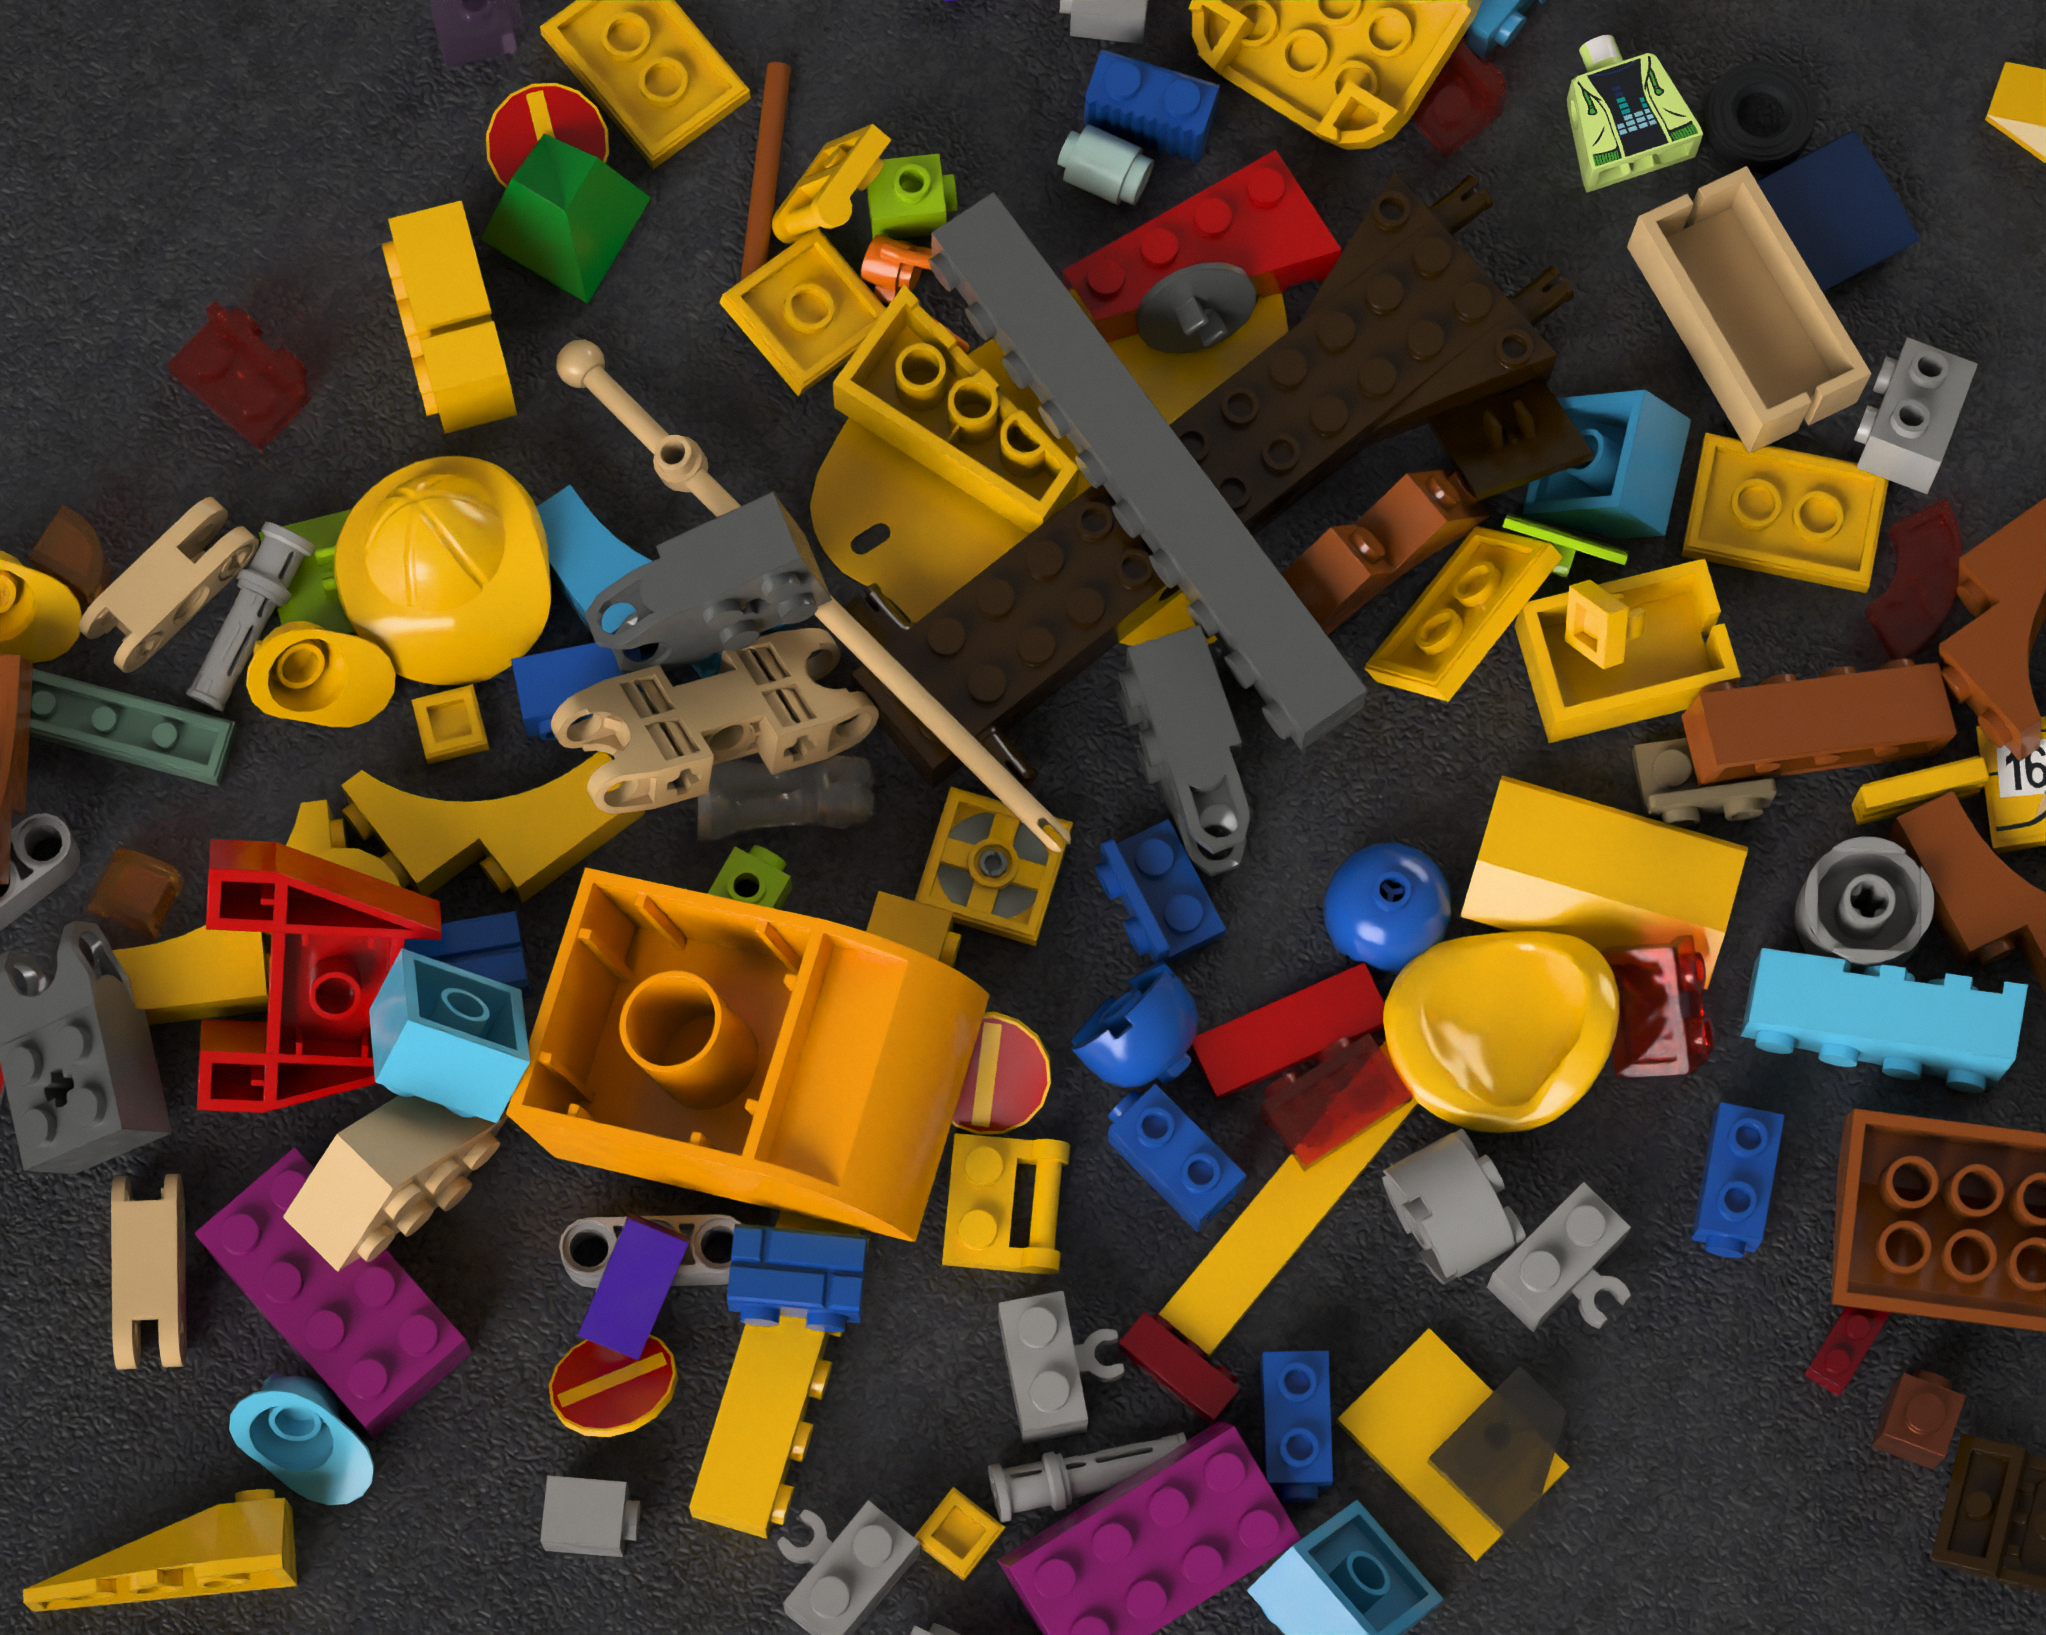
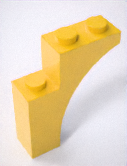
(524, 835)
(219, 969)

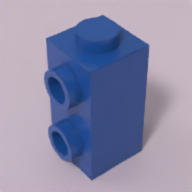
(555, 675)
(1174, 1156)
(1737, 1180)
(1296, 1424)

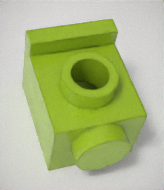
(761, 868)

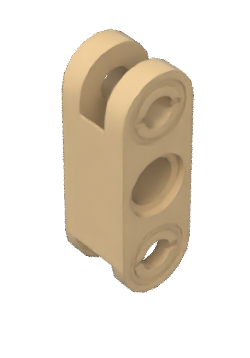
(169, 583)
(148, 1271)

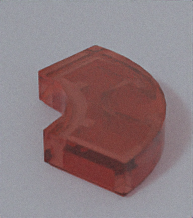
(1923, 580)

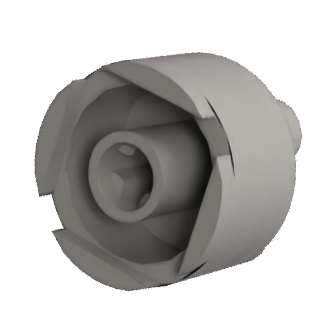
(1892, 890)
(1452, 1206)

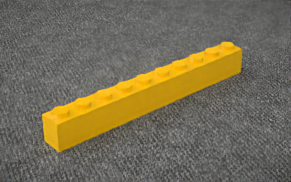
(783, 1364)

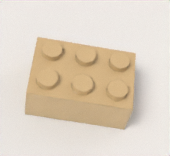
(389, 1177)

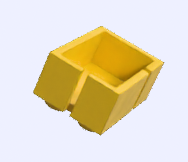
(448, 318)
(1659, 669)

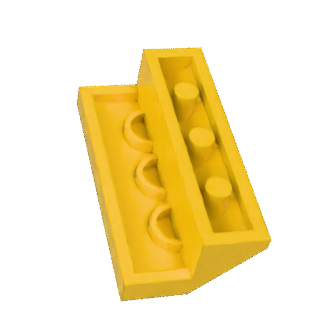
(1600, 873)

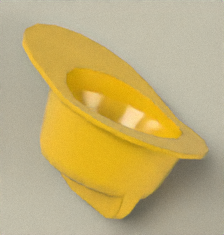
(35, 613)
(319, 676)

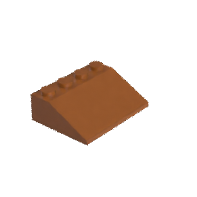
(1941, 1220)

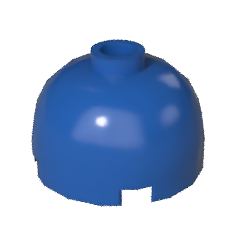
(1382, 930)
(1140, 1032)

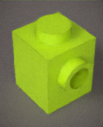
(910, 197)

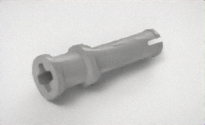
(262, 589)
(1060, 1479)

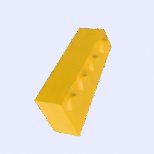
(952, 417)

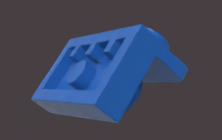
(1160, 892)

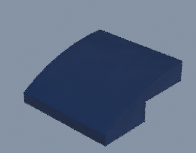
(1838, 210)

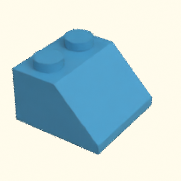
(1633, 472)
(1345, 1582)

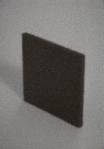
(1510, 439)

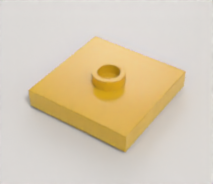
(804, 310)

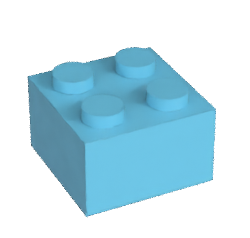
(448, 1036)

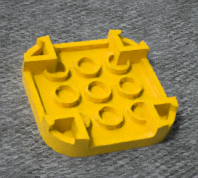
(1333, 65)

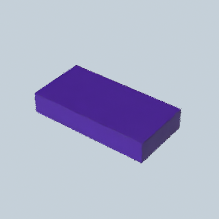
(633, 1286)

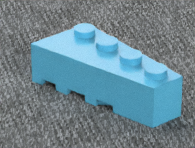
(1884, 1018)

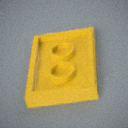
(647, 70)
(1785, 514)
(1462, 612)
(1410, 1417)

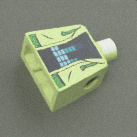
(1627, 116)

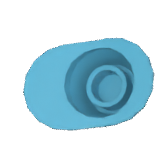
(301, 1440)

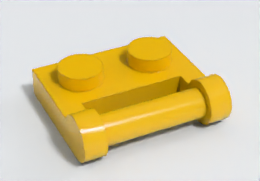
(825, 188)
(984, 1198)

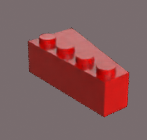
(1246, 220)

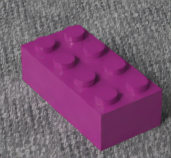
(359, 1328)
(1153, 1542)

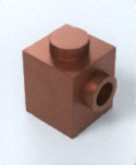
(1919, 1418)

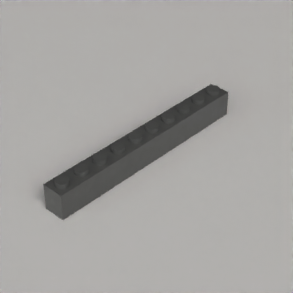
(1146, 472)

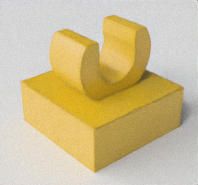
(1601, 623)

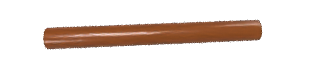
(766, 167)

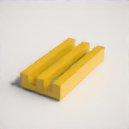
(1910, 790)

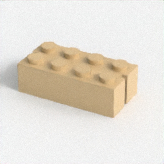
(1748, 309)

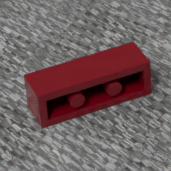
(1845, 1347)
(1179, 1367)

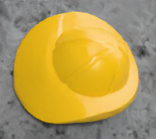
(445, 570)
(1502, 1027)

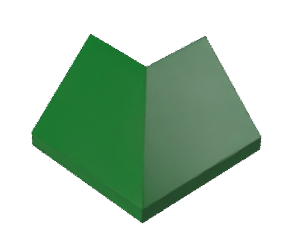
(565, 217)

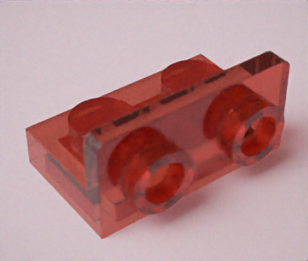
(1461, 100)
(242, 375)
(1660, 1009)
(1334, 1100)

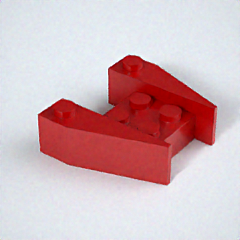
(327, 962)

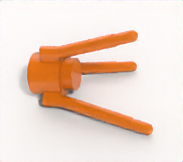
(894, 264)

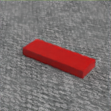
(1288, 1031)

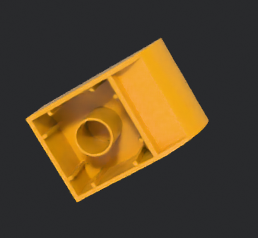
(748, 1054)

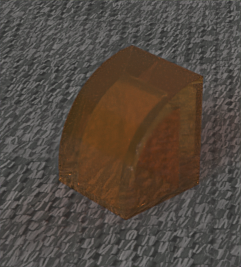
(73, 556)
(136, 891)

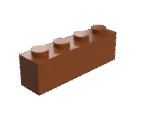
(1818, 722)

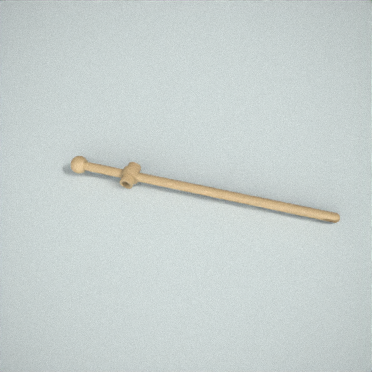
(685, 469)

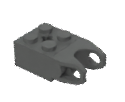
(714, 588)
(1188, 742)
(77, 1058)

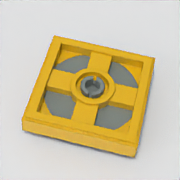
(991, 868)

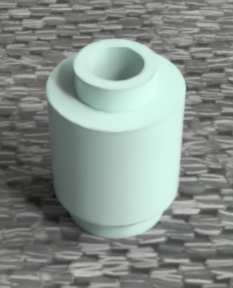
(1105, 165)

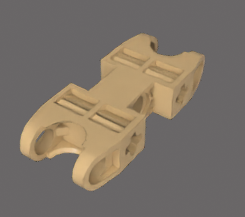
(709, 721)

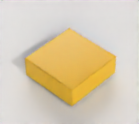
(450, 724)
(959, 1534)

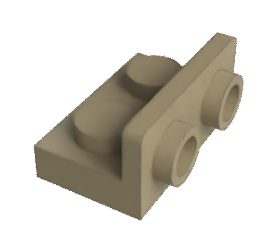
(1672, 792)

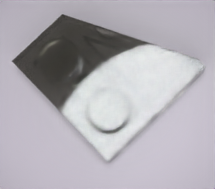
(1504, 1455)

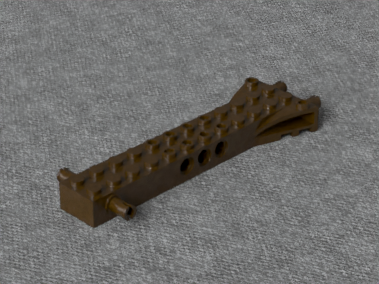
(1382, 349)

